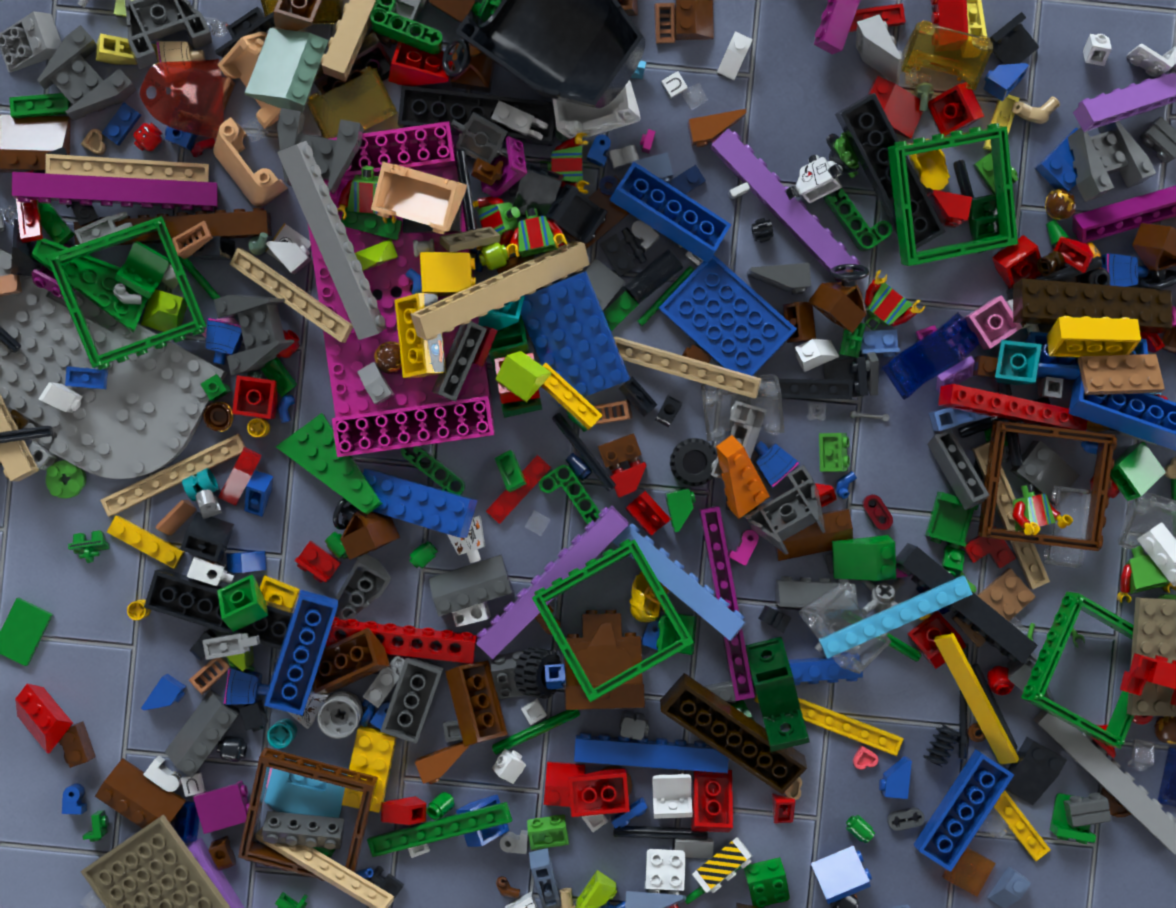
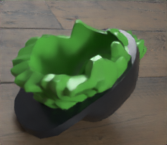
(843, 154)

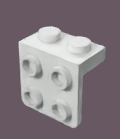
(1152, 61)
(672, 796)
(665, 871)

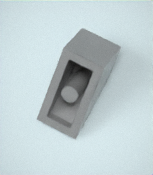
(375, 383)

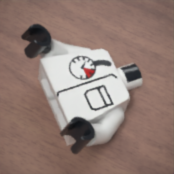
(816, 179)

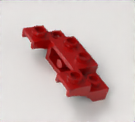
(1151, 670)

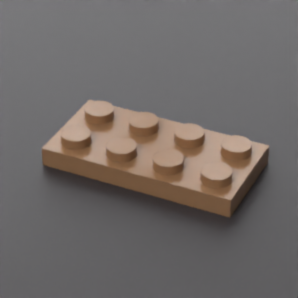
(1121, 374)
(1006, 596)

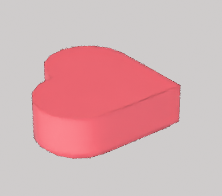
(864, 758)

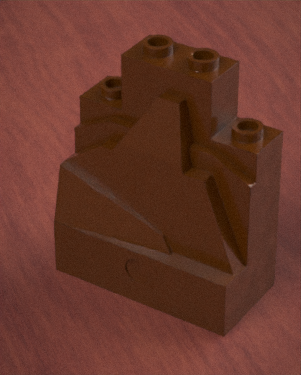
(602, 657)

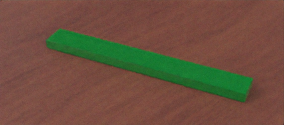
(440, 829)

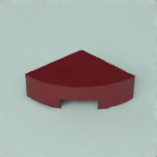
(200, 146)

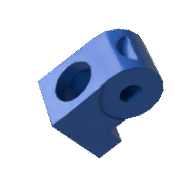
(599, 147)
(651, 635)
(555, 676)
(379, 717)
(72, 800)

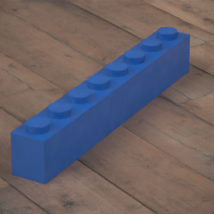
(649, 753)

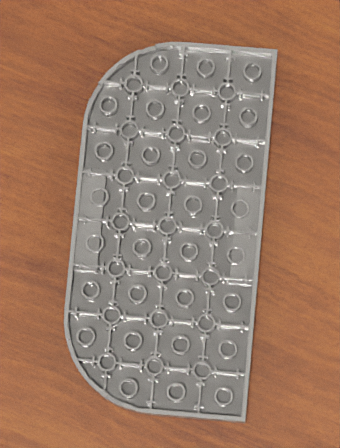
(117, 431)

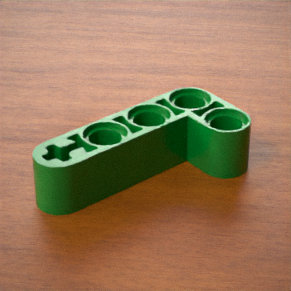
(429, 39)
(854, 215)
(433, 468)
(566, 483)

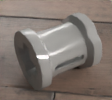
(423, 246)

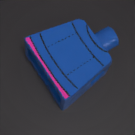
(1123, 269)
(223, 339)
(773, 463)
(243, 687)

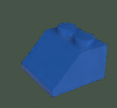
(483, 836)

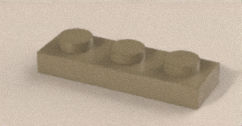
(469, 239)

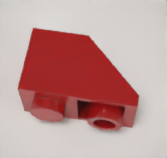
(628, 479)
(404, 811)

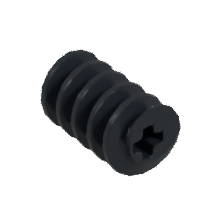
(942, 745)

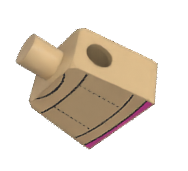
(178, 51)

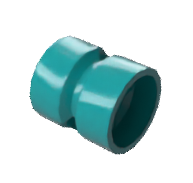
(205, 480)
(282, 733)

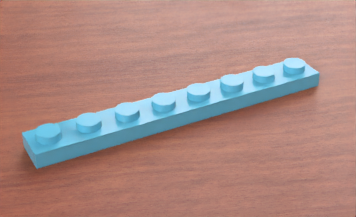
(895, 616)

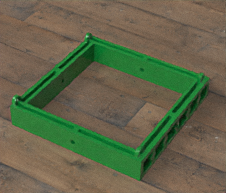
(1003, 189)
(140, 347)
(593, 567)
(1049, 658)

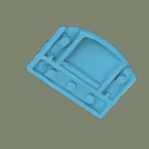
(303, 795)

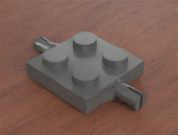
(480, 138)

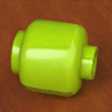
(493, 256)

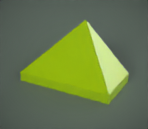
(377, 254)

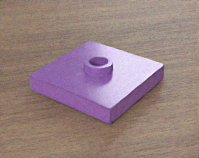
(956, 374)

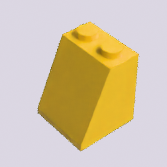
(446, 272)

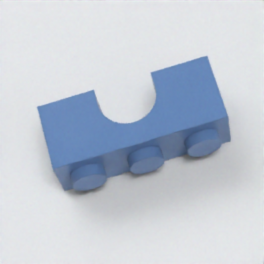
(950, 417)

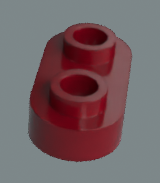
(877, 511)

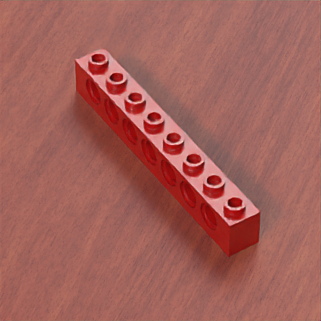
(1008, 407)
(408, 646)

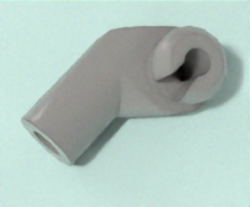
(126, 298)

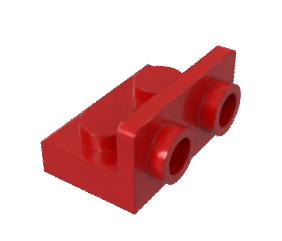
(647, 513)
(318, 562)

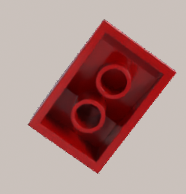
(417, 67)
(899, 106)
(599, 793)
(712, 802)

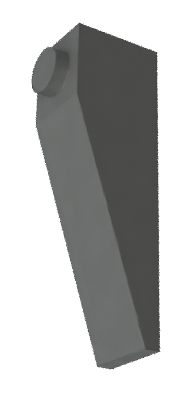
(362, 586)

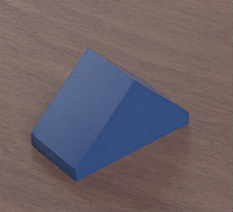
(246, 561)

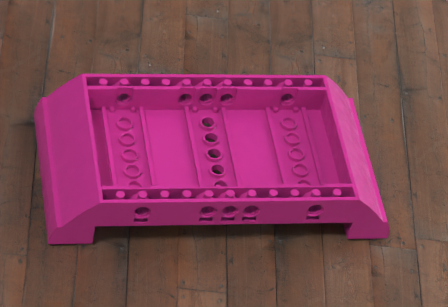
(414, 413)

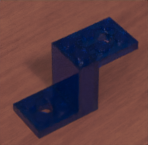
(931, 355)

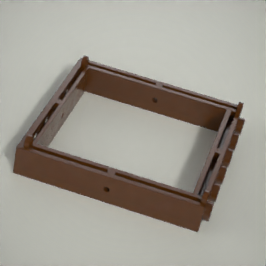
(1099, 499)
(267, 856)

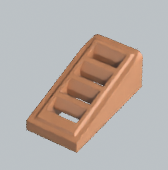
(664, 6)
(179, 241)
(627, 410)
(197, 684)

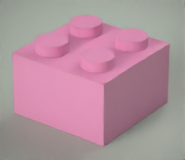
(992, 322)

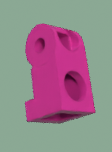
(746, 547)

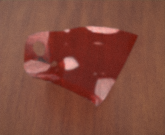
(194, 98)

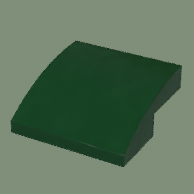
(983, 217)

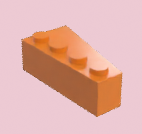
(741, 480)

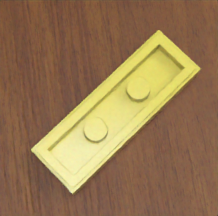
(1003, 115)

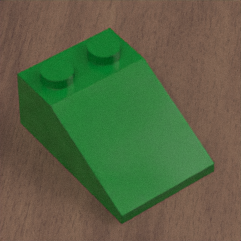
(864, 558)

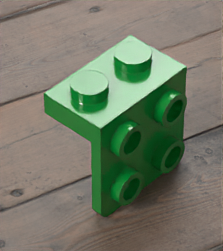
(143, 270)
(669, 636)
(1062, 829)
(767, 882)

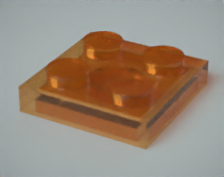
(970, 871)

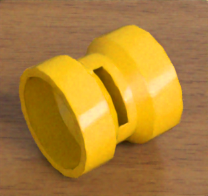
(255, 427)
(135, 611)

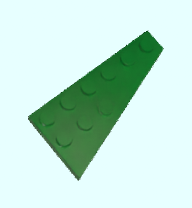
(94, 281)
(315, 451)

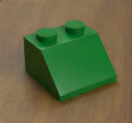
(679, 506)
(242, 603)

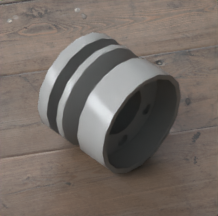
(337, 724)

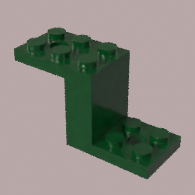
(506, 342)
(777, 694)

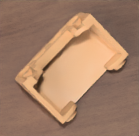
(240, 64)
(258, 186)
(417, 196)

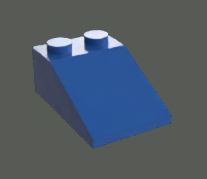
(1058, 166)

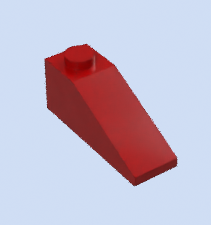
(240, 476)

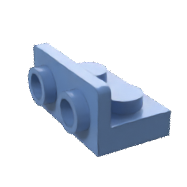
(880, 342)

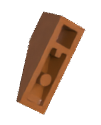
(707, 128)
(435, 764)

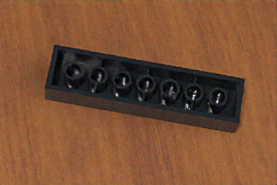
(432, 106)
(870, 137)
(199, 603)
(970, 610)

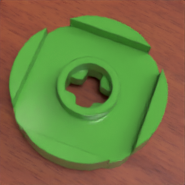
(55, 475)

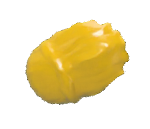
(931, 168)
(641, 607)

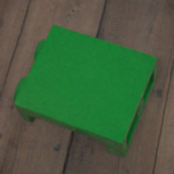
(949, 521)

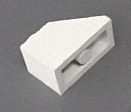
(734, 55)
(290, 255)
(815, 353)
(61, 397)

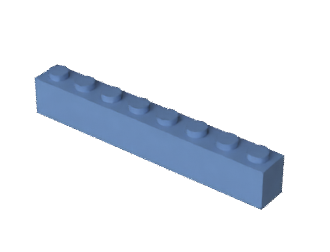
(685, 586)

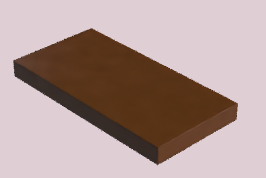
(613, 216)

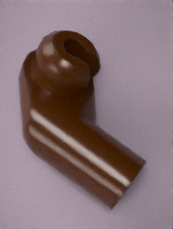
(505, 888)

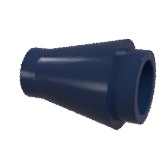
(578, 466)

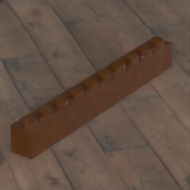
(227, 225)

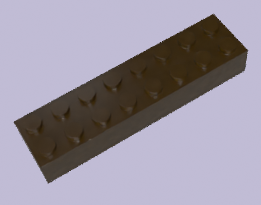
(1047, 300)
(731, 733)

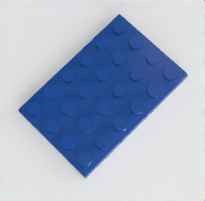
(727, 318)
(574, 335)

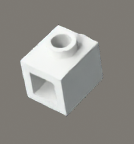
(1097, 49)
(509, 765)

